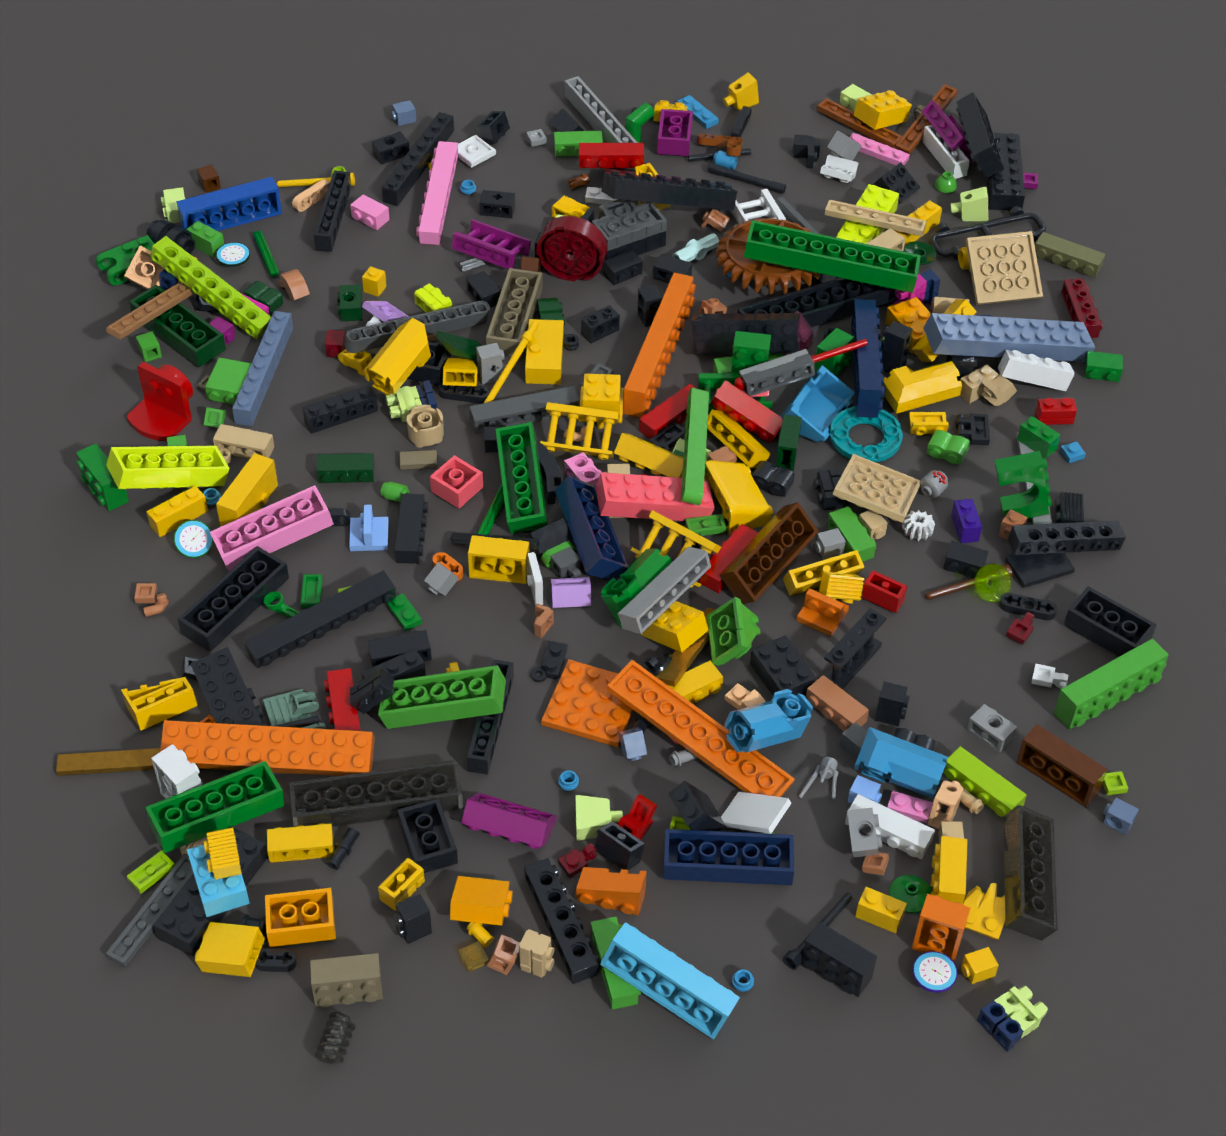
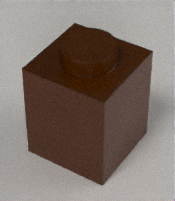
(208, 178)

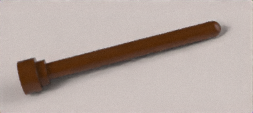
(958, 586)

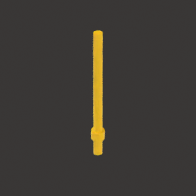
(526, 338)

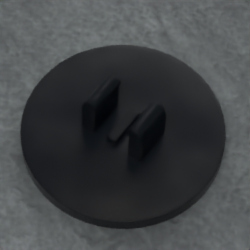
(655, 665)

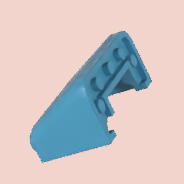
(819, 403)

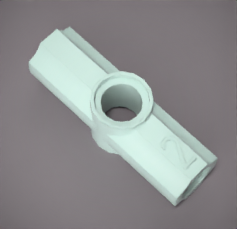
(697, 249)

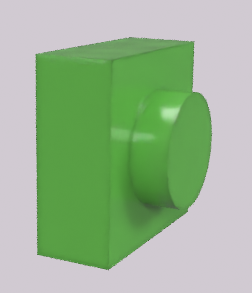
(214, 417)

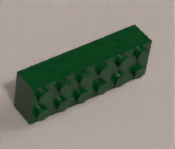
(183, 330)

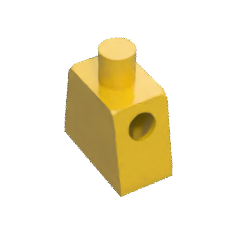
(742, 92)
(460, 372)

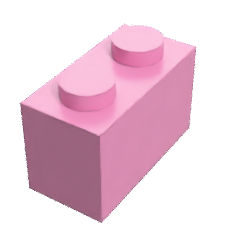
(369, 212)

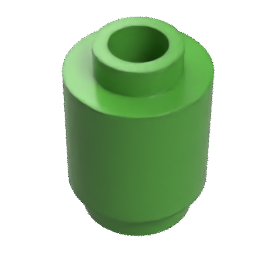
(393, 491)

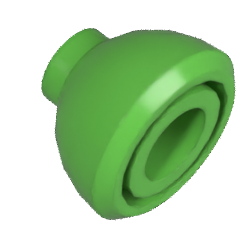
(946, 183)

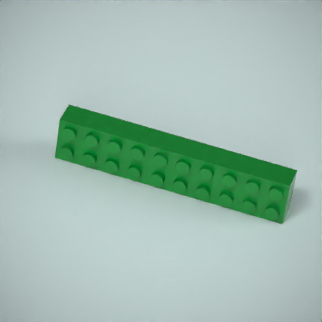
(832, 256)

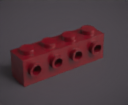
(1081, 305)

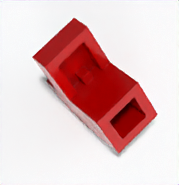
(639, 818)

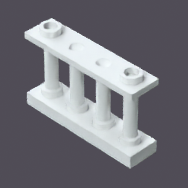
(766, 201)

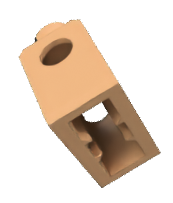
(949, 796)

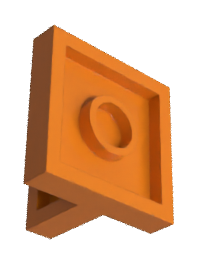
(822, 612)

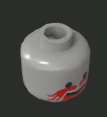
(934, 483)

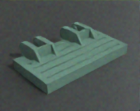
(292, 707)

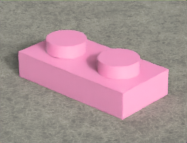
(910, 806)

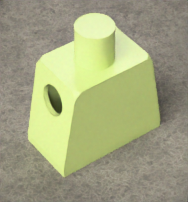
(972, 205)
(592, 815)

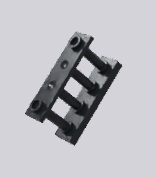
(855, 649)

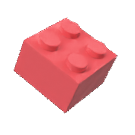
(456, 481)

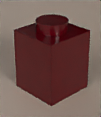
(335, 342)

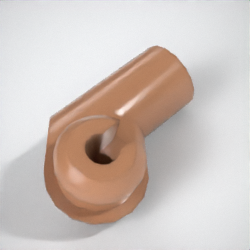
(159, 606)

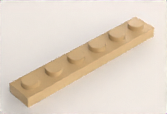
(875, 217)

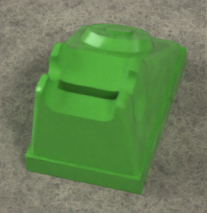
(731, 631)

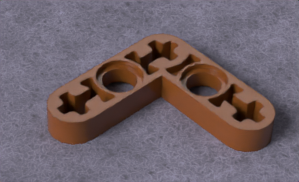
(733, 144)

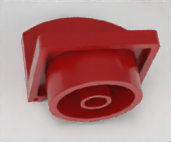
(165, 402)

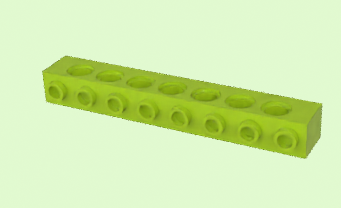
(210, 287)

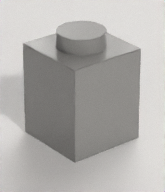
(830, 543)
(441, 579)

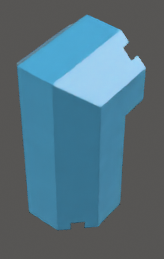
(768, 722)
(901, 762)

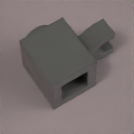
(566, 564)

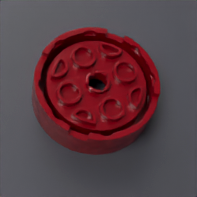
(575, 235)

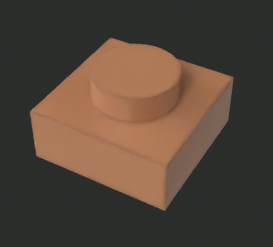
(146, 593)
(875, 864)

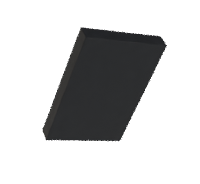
(1039, 568)

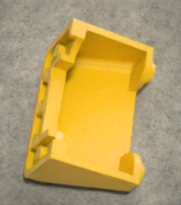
(737, 494)

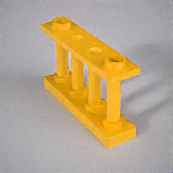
(573, 413)
(675, 530)

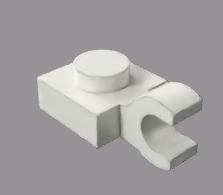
(1046, 675)

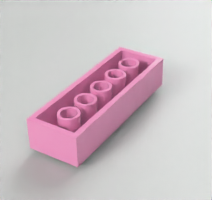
(273, 526)

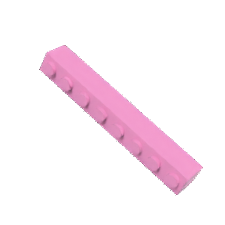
(437, 193)

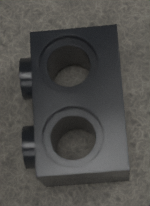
(648, 304)
(600, 324)

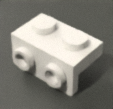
(839, 168)

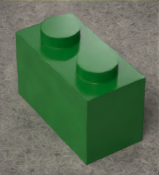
(1103, 366)
(1038, 436)

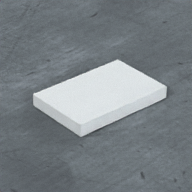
(755, 812)

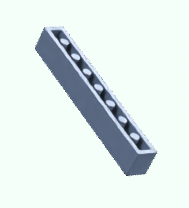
(262, 368)

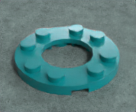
(882, 451)

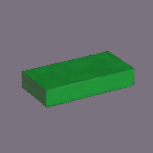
(311, 590)

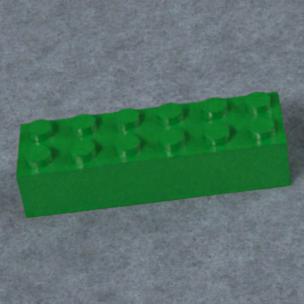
(521, 478)
(214, 806)

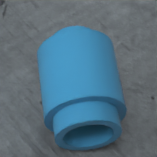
(725, 160)

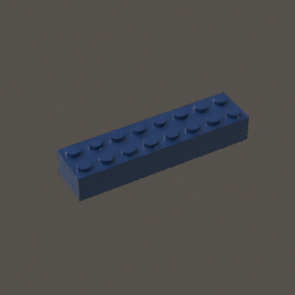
(867, 359)

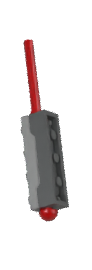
(786, 369)

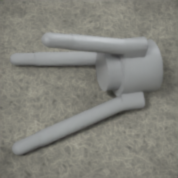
(826, 770)

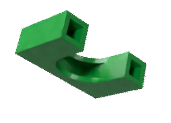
(1025, 468)

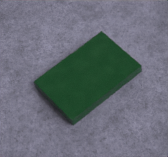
(458, 345)

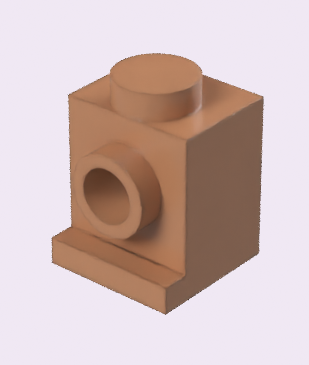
(504, 954)

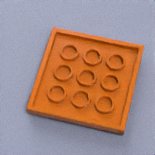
(585, 706)

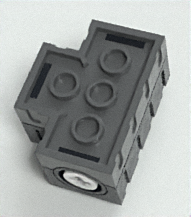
(631, 227)

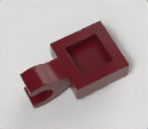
(1022, 629)
(574, 861)

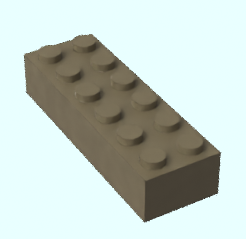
(514, 309)

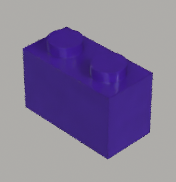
(966, 520)

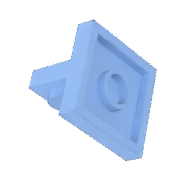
(369, 532)

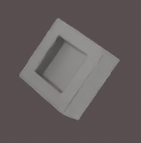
(536, 137)

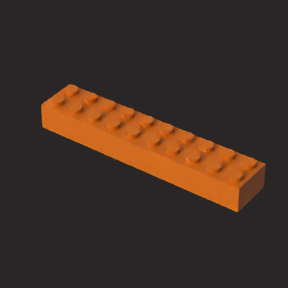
(658, 346)
(283, 748)

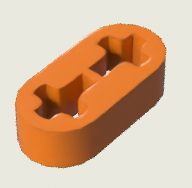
(450, 563)

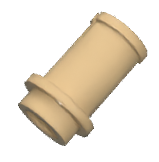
(974, 805)

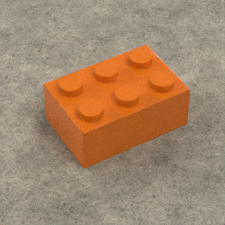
(940, 926)

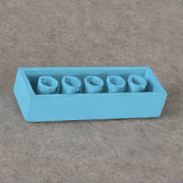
(669, 980)

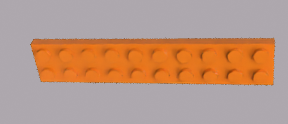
(697, 732)

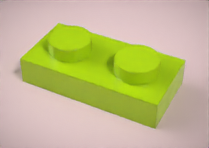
(151, 872)

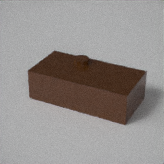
(1061, 765)

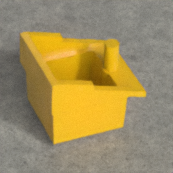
(602, 393)

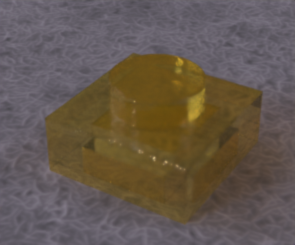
(473, 956)

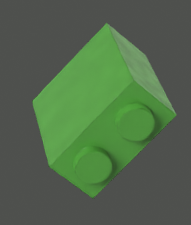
(226, 380)

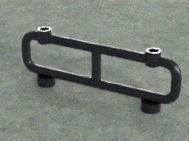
(1016, 214)

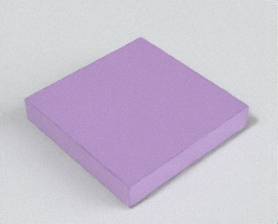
(383, 310)

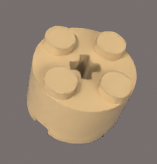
(425, 426)

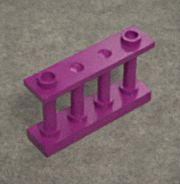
(948, 128)
(488, 252)

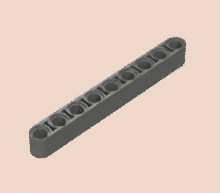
(441, 320)

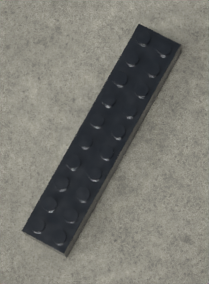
(824, 301)

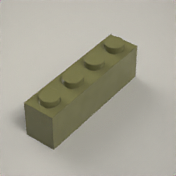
(1069, 254)

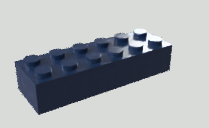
(590, 531)
(728, 857)

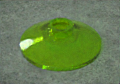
(1001, 582)

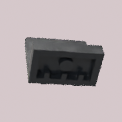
(898, 181)

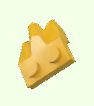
(986, 911)

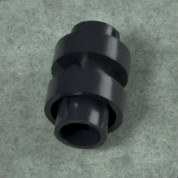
(179, 235)

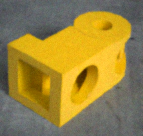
(355, 360)

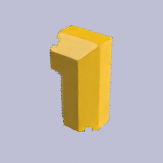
(399, 357)
(921, 387)

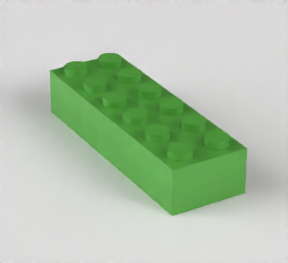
(1111, 684)
(444, 697)

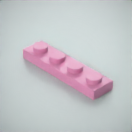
(880, 150)

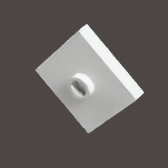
(474, 151)
(534, 579)

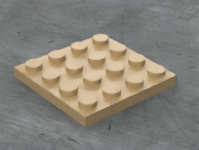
(1004, 268)
(877, 488)

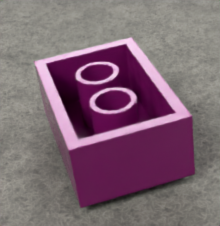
(675, 132)

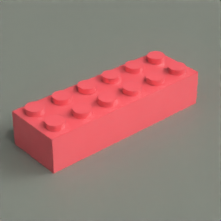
(640, 494)

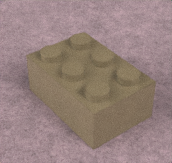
(346, 980)

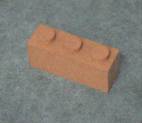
(836, 704)

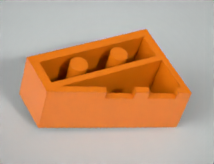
(612, 890)

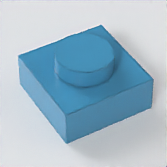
(1072, 452)

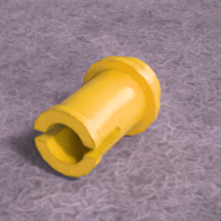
(480, 933)

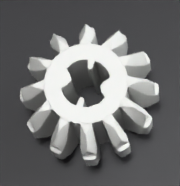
(918, 525)

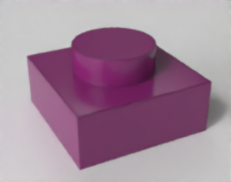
(1030, 180)

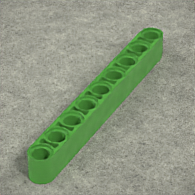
(695, 446)

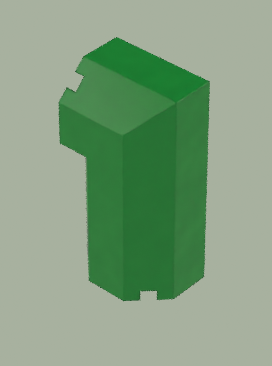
(639, 575)

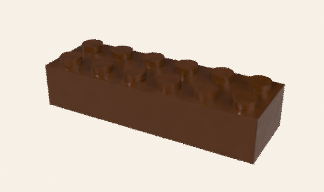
(769, 553)

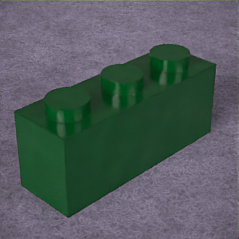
(345, 468)

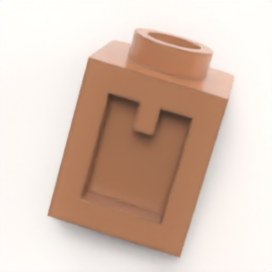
(715, 219)
(543, 620)

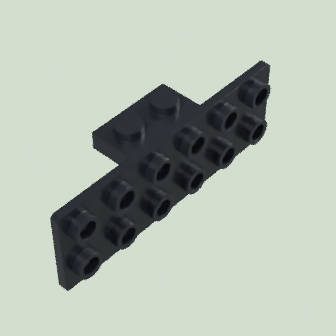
(225, 690)

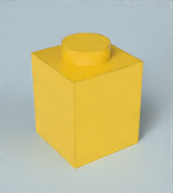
(374, 281)
(979, 965)

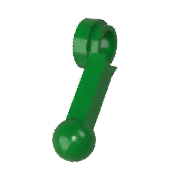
(280, 607)

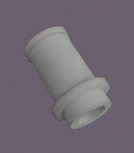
(680, 757)

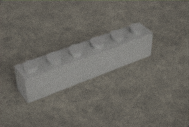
(664, 590)

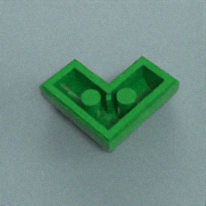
(637, 119)

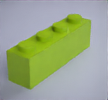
(983, 782)

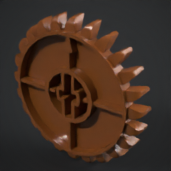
(731, 256)

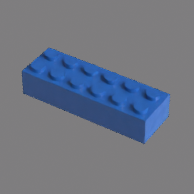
(232, 205)

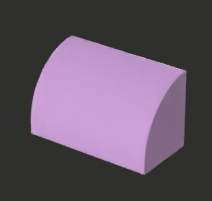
(571, 592)

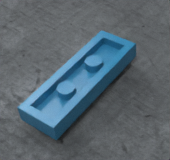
(700, 113)

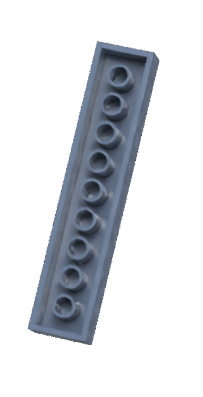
(993, 335)

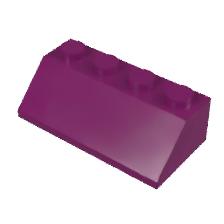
(508, 820)

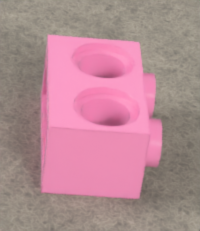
(582, 468)

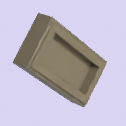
(418, 459)

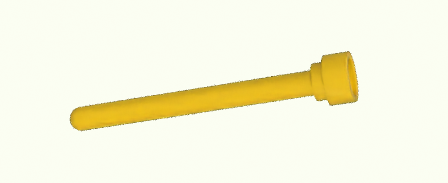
(304, 182)

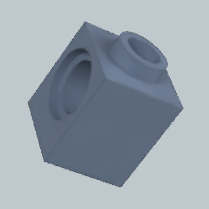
(1120, 815)

